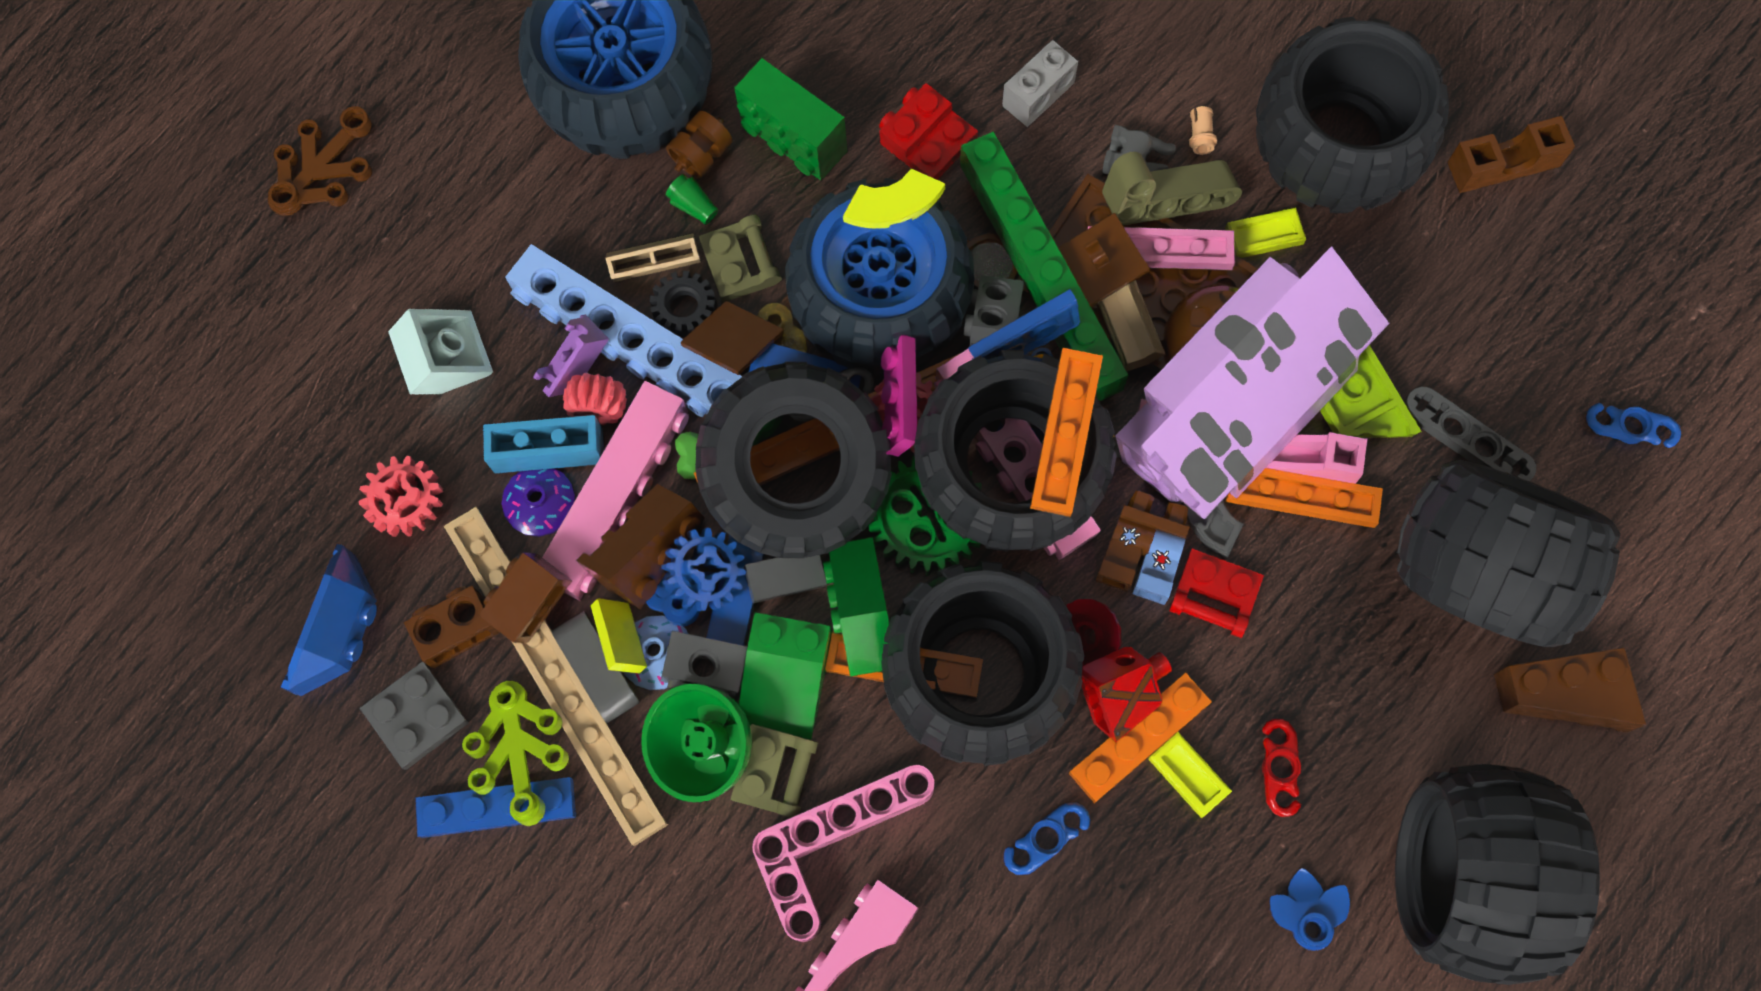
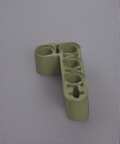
(1148, 196)

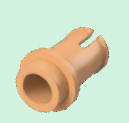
(1202, 131)

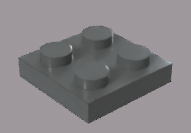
(414, 715)

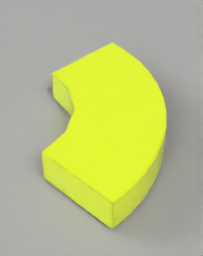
(893, 203)

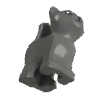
(1135, 141)

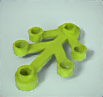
(513, 746)

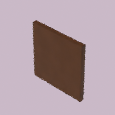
(1103, 259)
(732, 337)

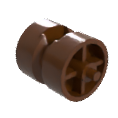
(702, 141)

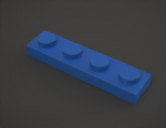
(474, 812)

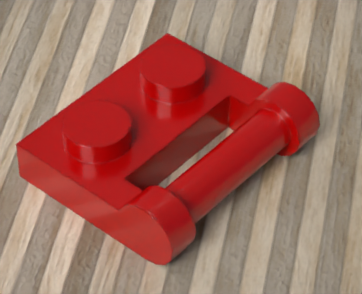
(1220, 582)

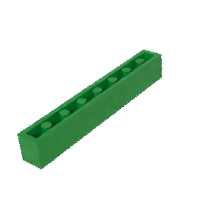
(1035, 252)

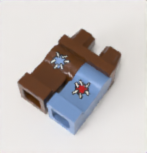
(1147, 536)

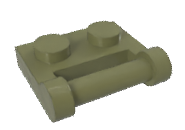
(728, 262)
(761, 776)

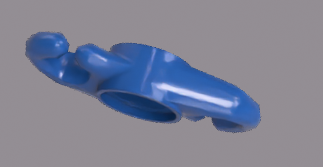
(1649, 422)
(1037, 855)

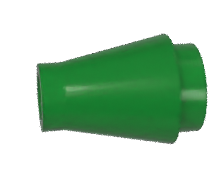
(690, 198)

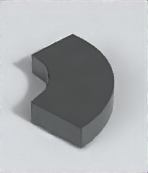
(1217, 530)

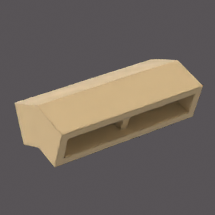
(651, 251)
(1131, 327)

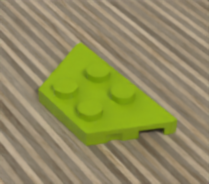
(1369, 404)

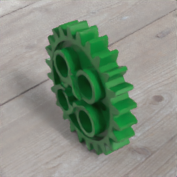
(898, 528)

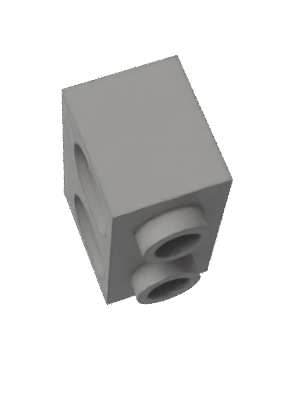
(1039, 83)

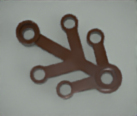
(318, 166)

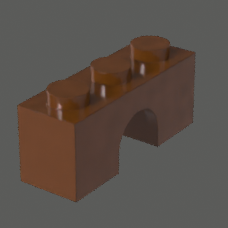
(1487, 162)

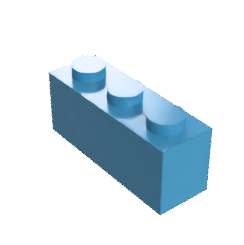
(543, 444)

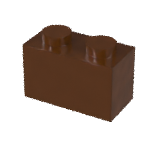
(524, 597)

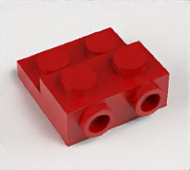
(926, 132)

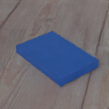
(1033, 328)

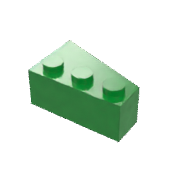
(860, 604)

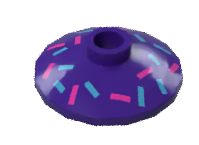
(541, 516)

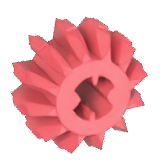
(595, 396)

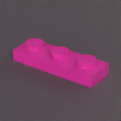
(900, 394)

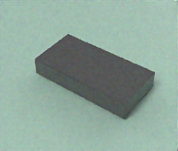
(784, 577)

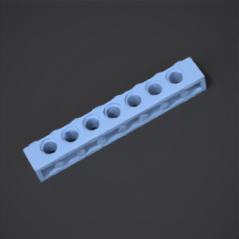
(539, 269)

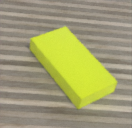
(1267, 233)
(618, 636)
(1189, 775)

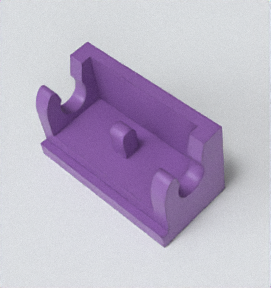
(574, 356)

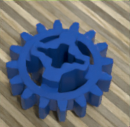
(707, 555)

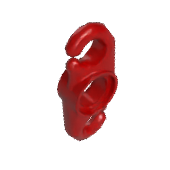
(1272, 783)

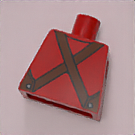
(1123, 689)

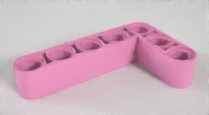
(829, 833)

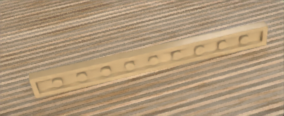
(564, 691)

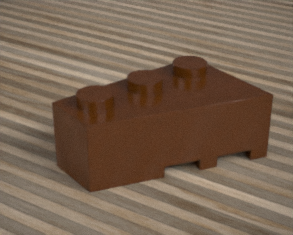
(633, 555)
(1574, 688)

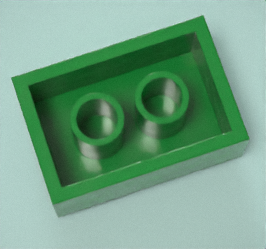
(791, 120)

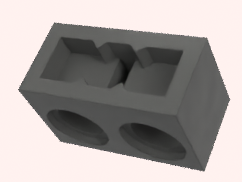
(994, 306)

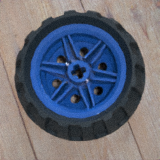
(616, 103)

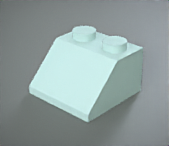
(439, 350)

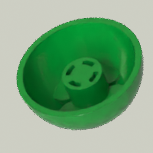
(680, 742)

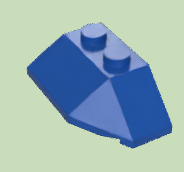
(334, 625)

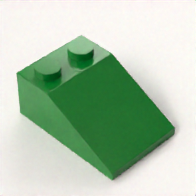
(784, 673)

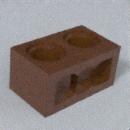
(454, 635)

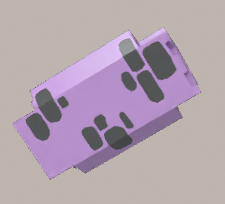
(1250, 381)

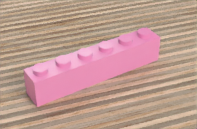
(617, 481)

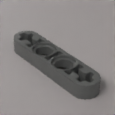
(1471, 432)

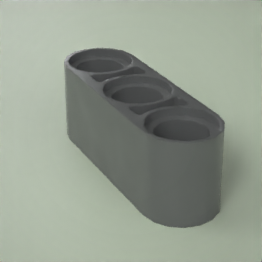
(584, 652)

